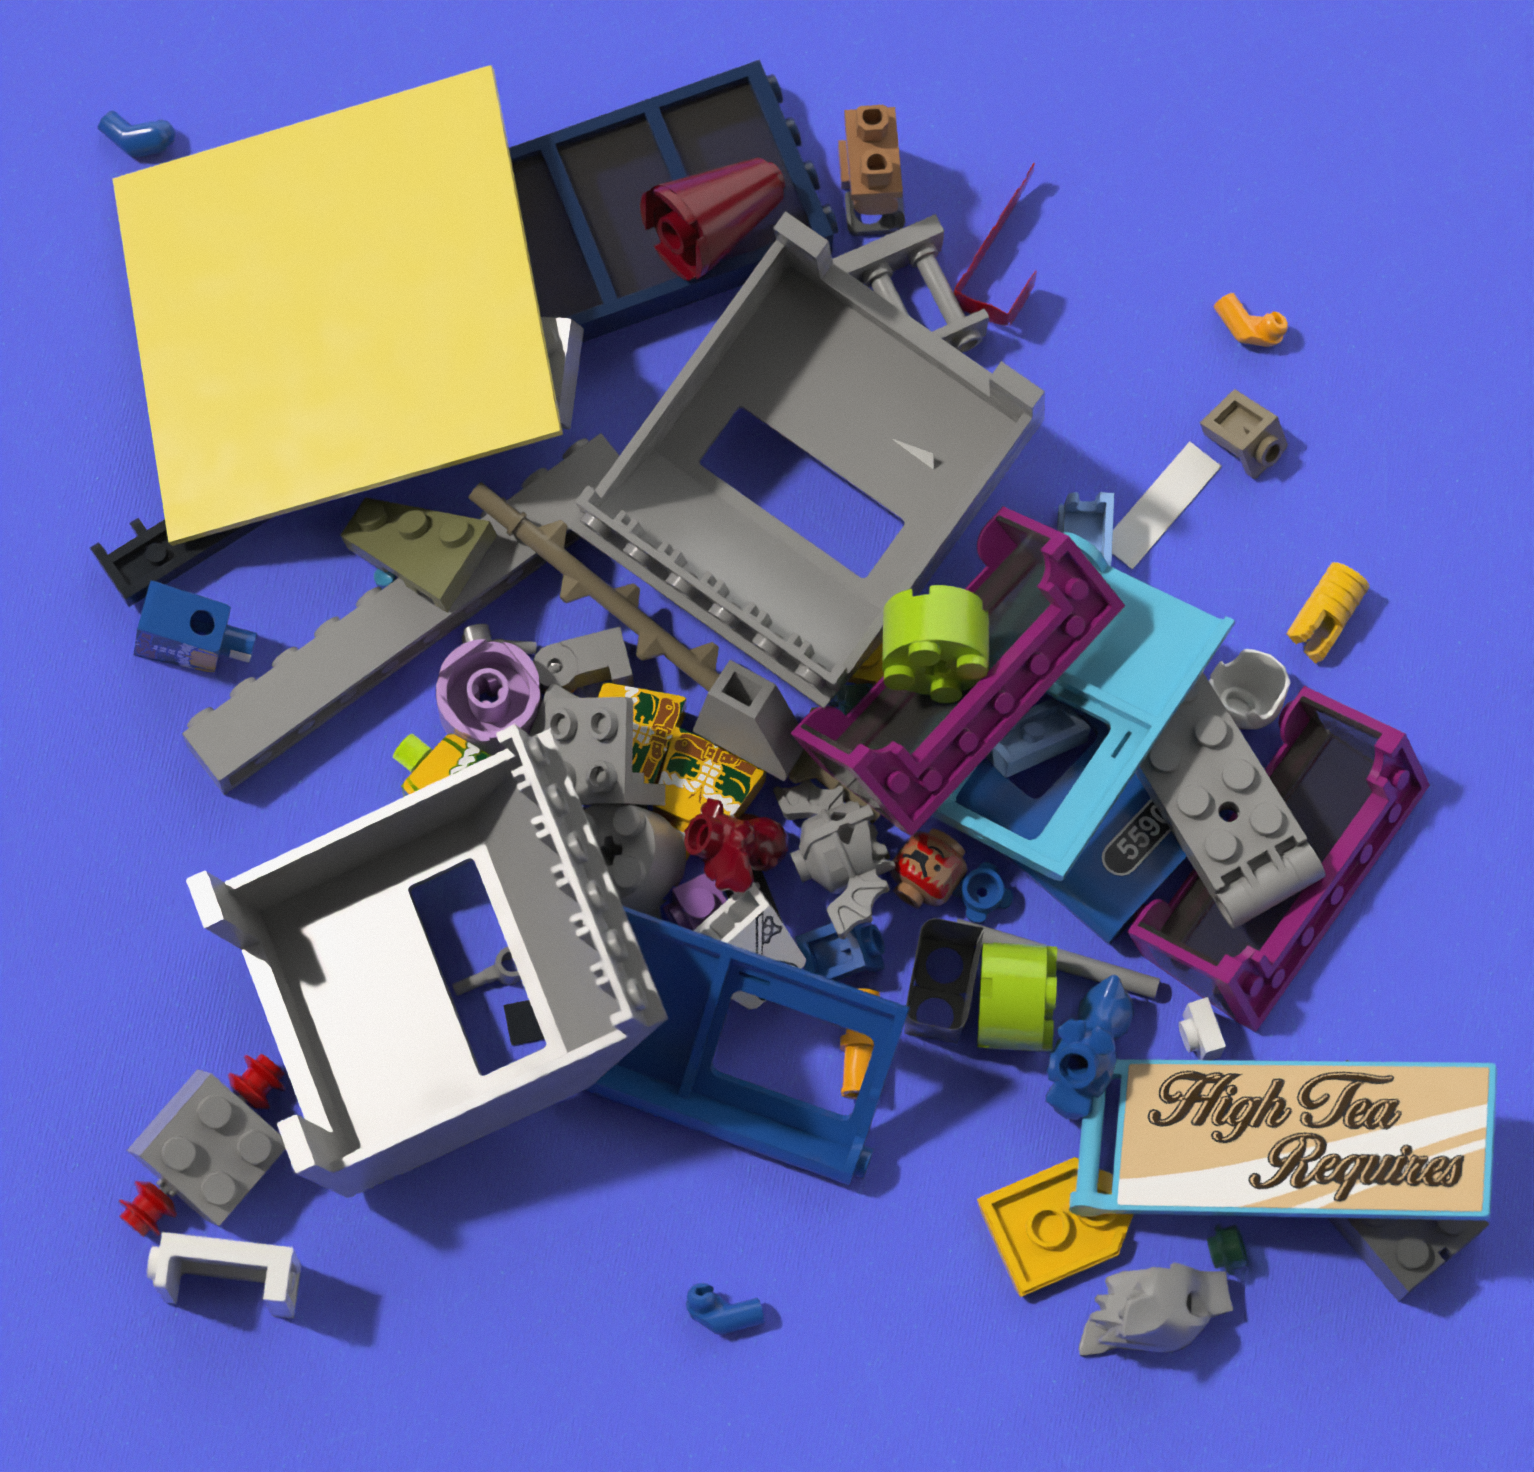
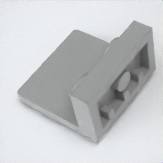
(598, 748)

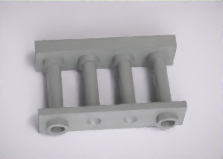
(919, 247)

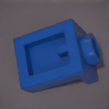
(840, 958)

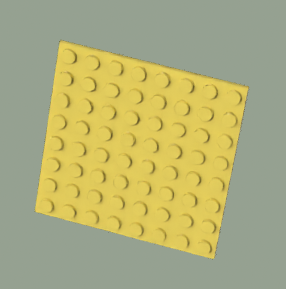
(335, 306)

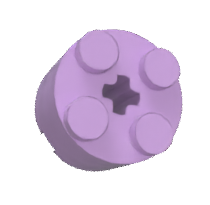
(492, 669)

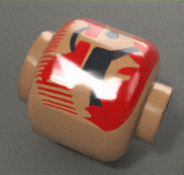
(928, 868)

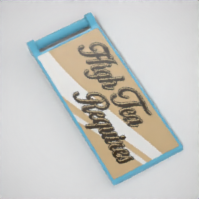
(1295, 1140)

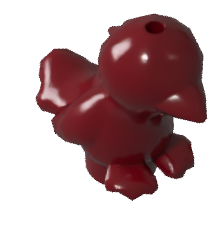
(734, 845)

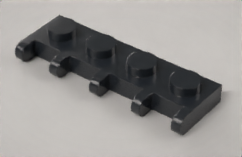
(155, 559)

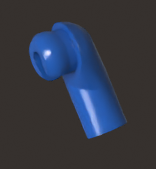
(137, 139)
(718, 1314)

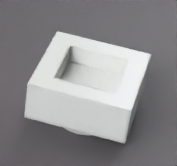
(1201, 1030)

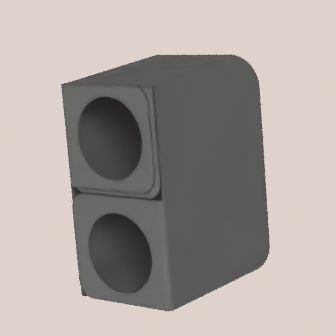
(943, 934)

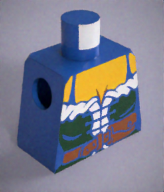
(170, 625)

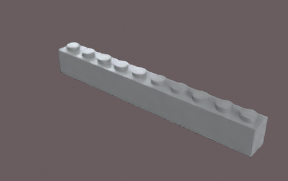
(379, 635)

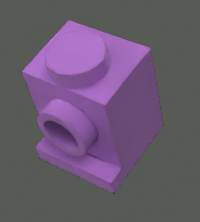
(694, 902)

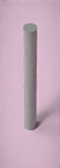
(1081, 965)

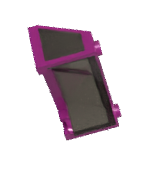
(913, 752)
(1350, 793)

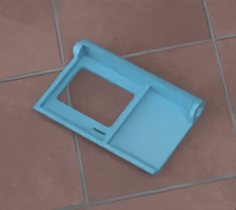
(1128, 679)

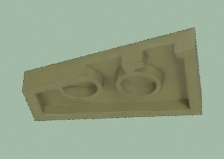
(419, 545)

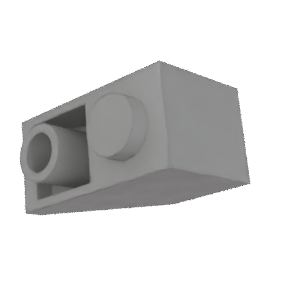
(750, 720)

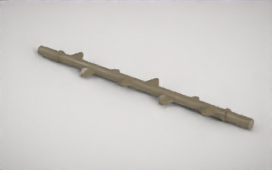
(623, 603)

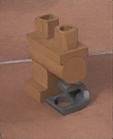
(871, 169)

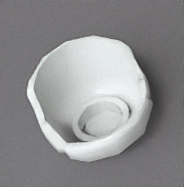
(1251, 688)

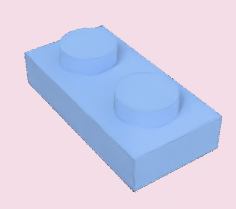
(1038, 736)

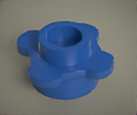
(997, 895)

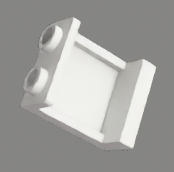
(227, 1259)

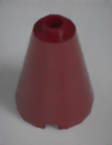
(710, 213)

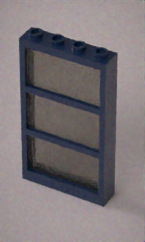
(587, 184)

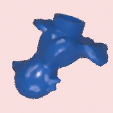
(1086, 1052)

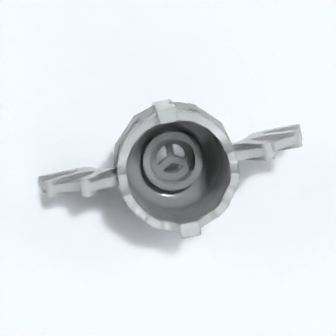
(837, 850)

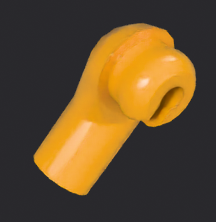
(1250, 329)

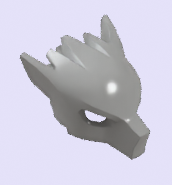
(1155, 1309)

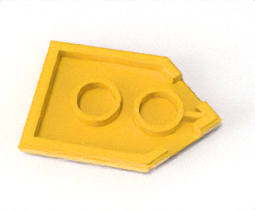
(1041, 1236)

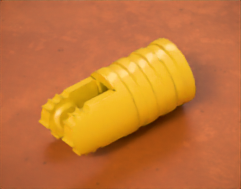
(1328, 610)

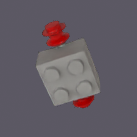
(206, 1147)

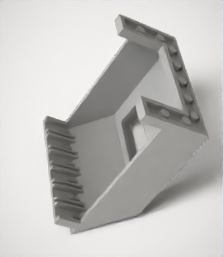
(840, 382)
(363, 995)

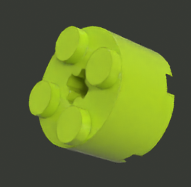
(935, 642)
(1017, 997)

